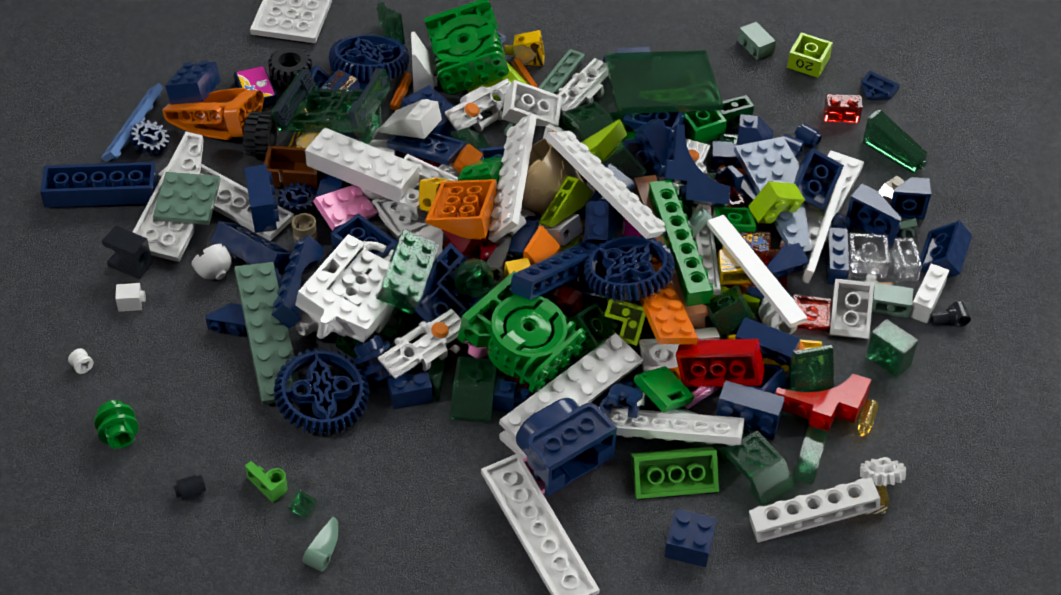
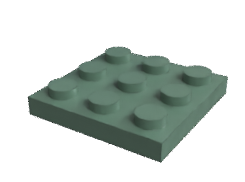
(187, 198)

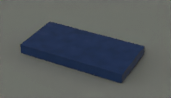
(433, 147)

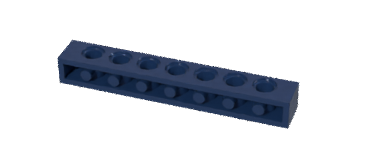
(552, 271)

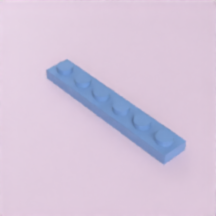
(143, 108)

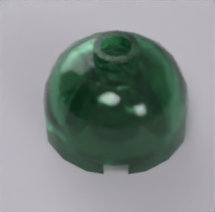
(474, 278)

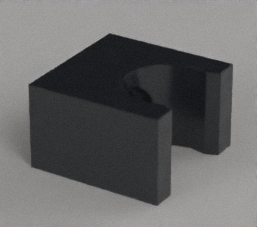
(131, 252)

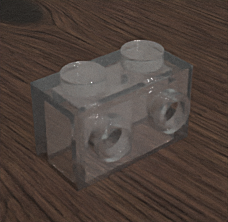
(905, 259)

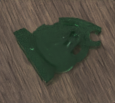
(390, 22)

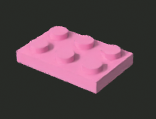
(343, 205)

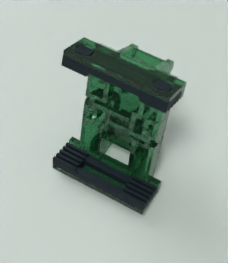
(336, 110)

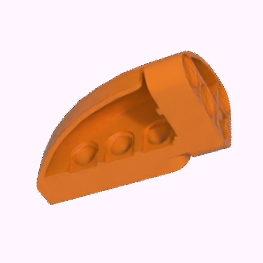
(219, 115)

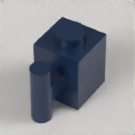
(506, 395)

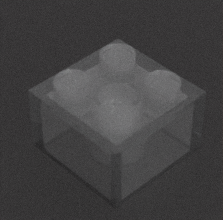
(868, 255)

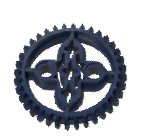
(365, 53)
(628, 268)
(320, 375)

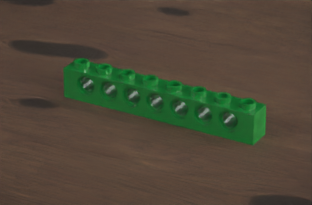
(678, 238)

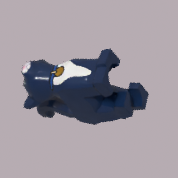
(624, 396)

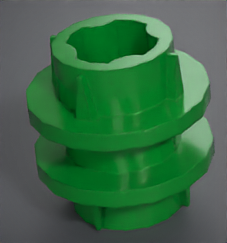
(116, 424)

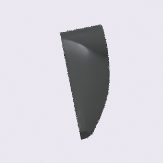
(498, 259)

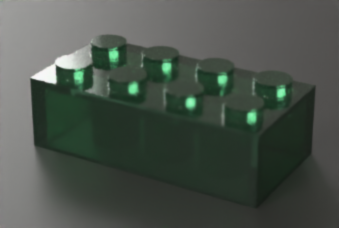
(407, 271)

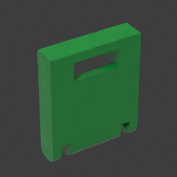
(660, 385)

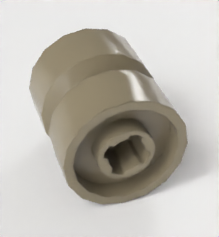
(304, 225)

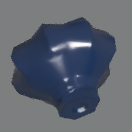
(841, 221)

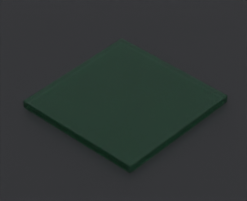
(663, 82)

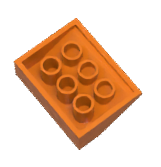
(464, 207)

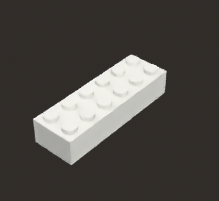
(362, 165)

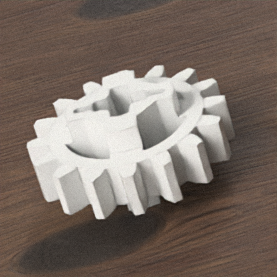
(883, 471)

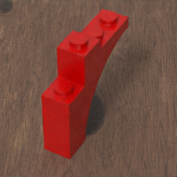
(823, 406)

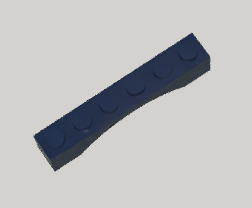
(305, 255)

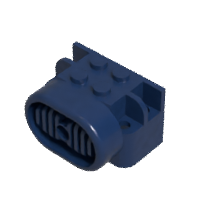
(566, 441)

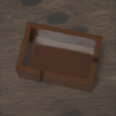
(290, 166)

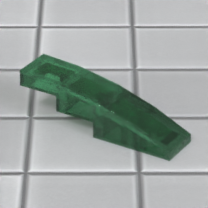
(810, 454)

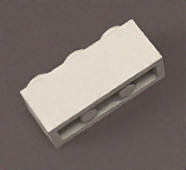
(929, 293)

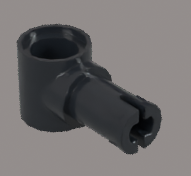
(956, 313)

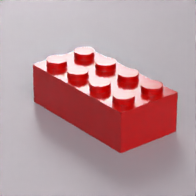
(720, 360)

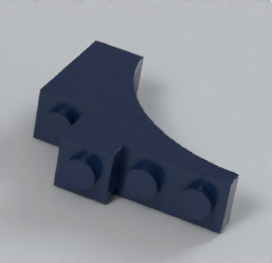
(681, 169)

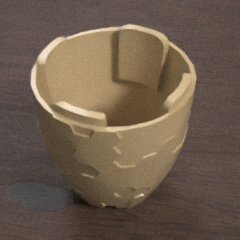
(545, 176)

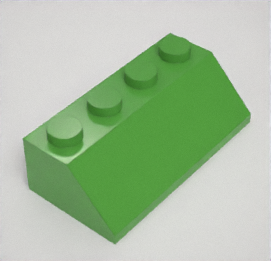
(675, 472)

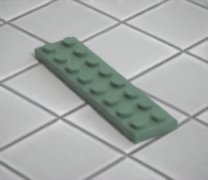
(266, 335)

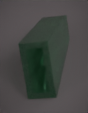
(893, 143)

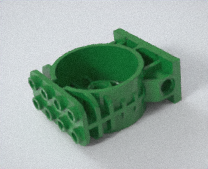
(466, 46)
(527, 329)

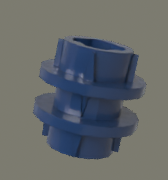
(368, 354)

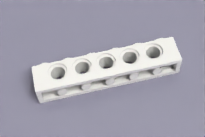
(826, 512)

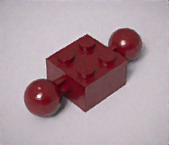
(471, 246)

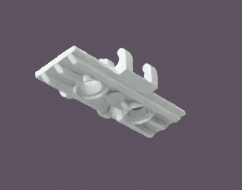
(585, 87)

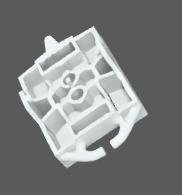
(347, 299)

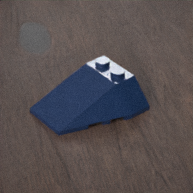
(440, 289)

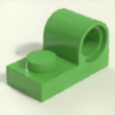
(267, 481)

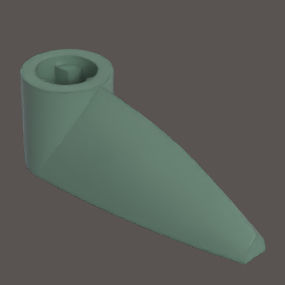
(322, 547)

